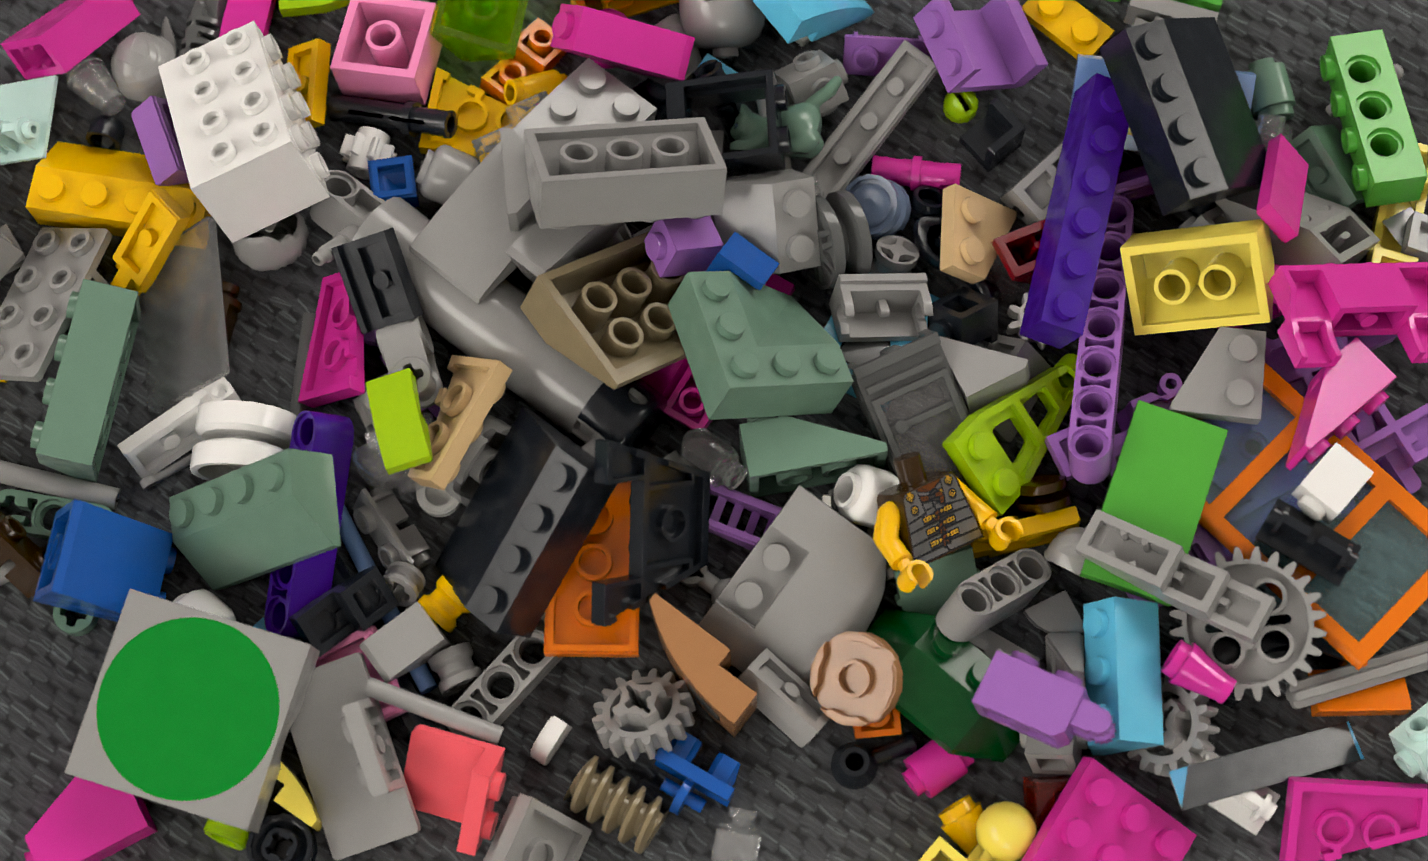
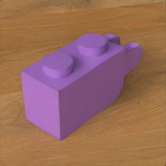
(1040, 702)

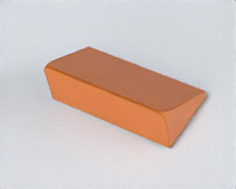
(1382, 699)

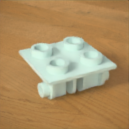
(26, 119)

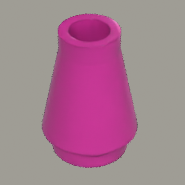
(1196, 671)

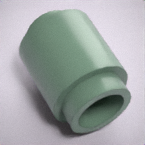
(1272, 89)

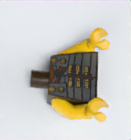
(931, 518)

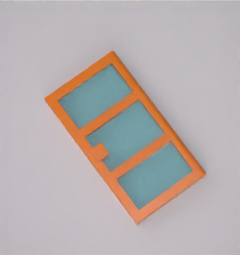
(1381, 518)

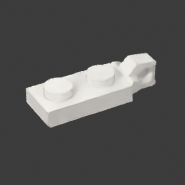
(172, 432)

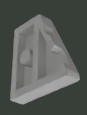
(1226, 379)

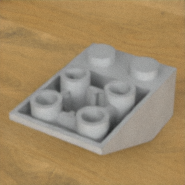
(1325, 232)

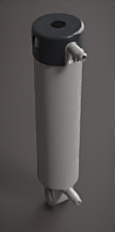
(494, 328)

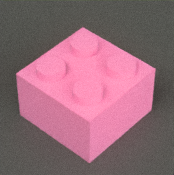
(387, 50)

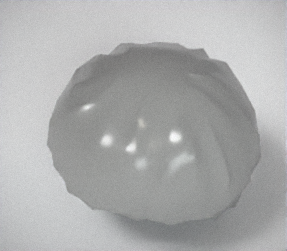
(276, 249)

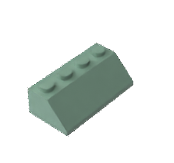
(88, 379)
(258, 517)

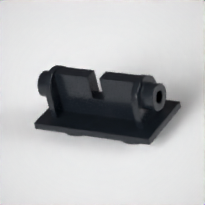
(1308, 542)

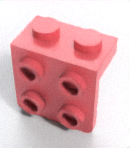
(456, 781)

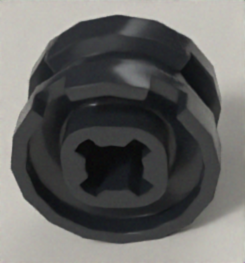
(282, 839)

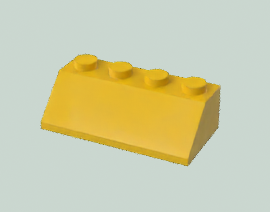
(98, 189)

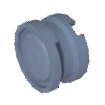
(883, 203)

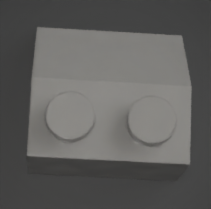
(775, 215)

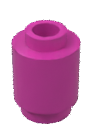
(933, 769)

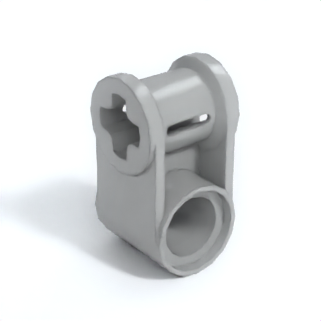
(411, 346)

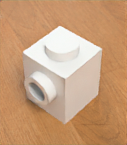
(1331, 484)

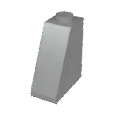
(550, 248)

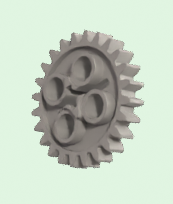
(1254, 667)

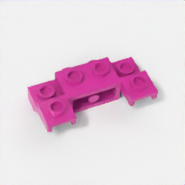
(1350, 301)

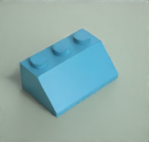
(1125, 671)

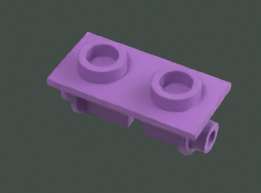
(870, 53)

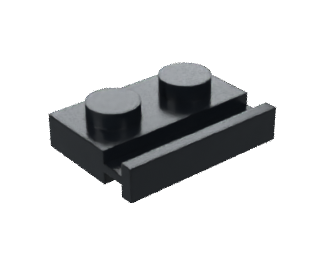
(377, 281)

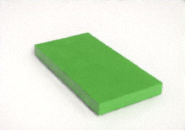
(1160, 481)

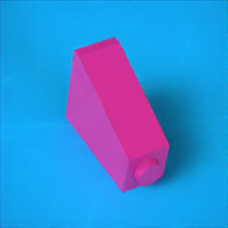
(67, 35)
(622, 42)
(88, 824)

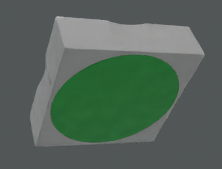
(192, 711)

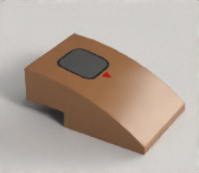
(703, 666)

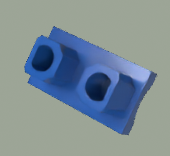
(715, 783)

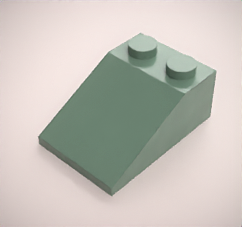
(796, 452)

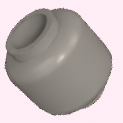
(444, 172)

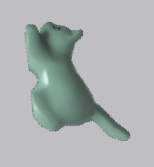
(802, 119)

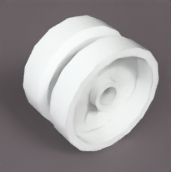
(238, 435)

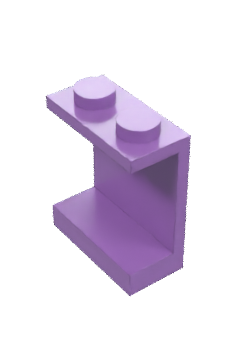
(982, 46)

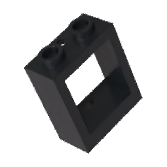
(737, 88)

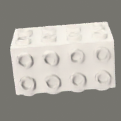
(244, 131)

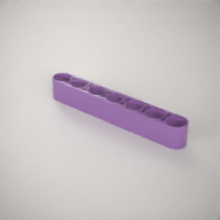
(1101, 355)

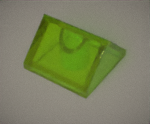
(479, 27)

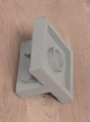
(536, 834)

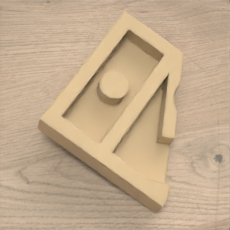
(967, 232)

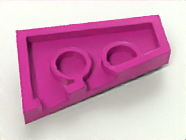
(335, 351)
(1348, 815)

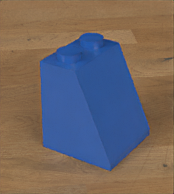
(99, 558)

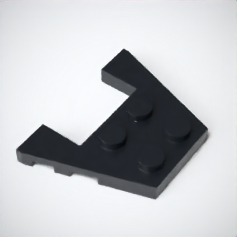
(665, 526)

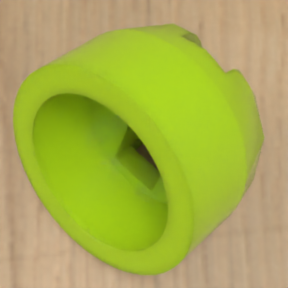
(955, 109)

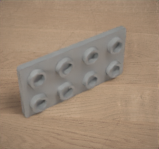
(38, 298)
(351, 761)

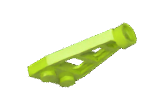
(981, 456)

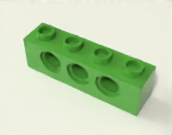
(1401, 171)

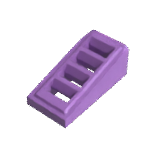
(741, 501)

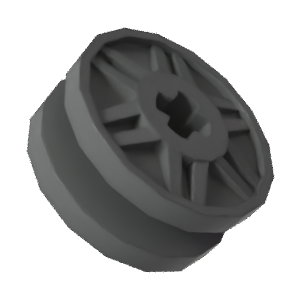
(842, 239)

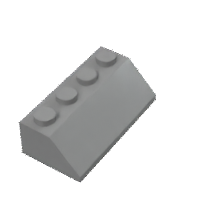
(624, 172)

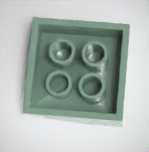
(755, 349)

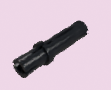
(407, 117)

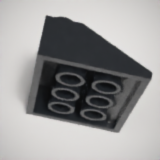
(1186, 111)
(523, 526)

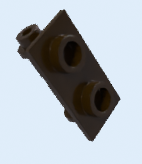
(23, 552)

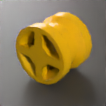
(443, 605)

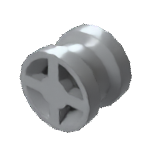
(894, 255)
(455, 668)

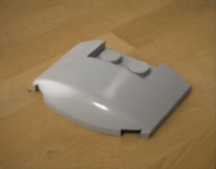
(799, 587)

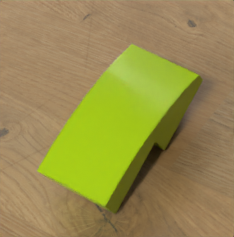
(398, 421)

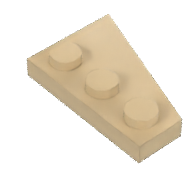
(463, 408)

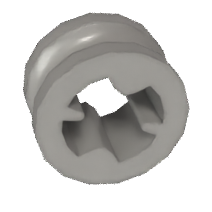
(405, 582)

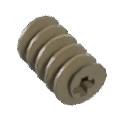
(616, 805)

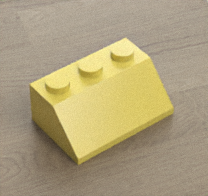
(1199, 277)

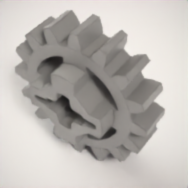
(643, 714)
(1184, 731)

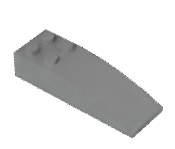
(472, 227)

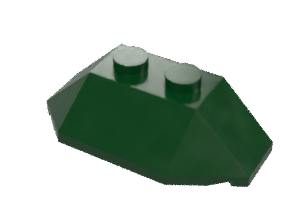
(940, 686)

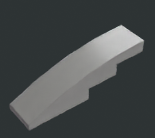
(1175, 577)

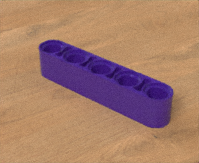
(308, 579)

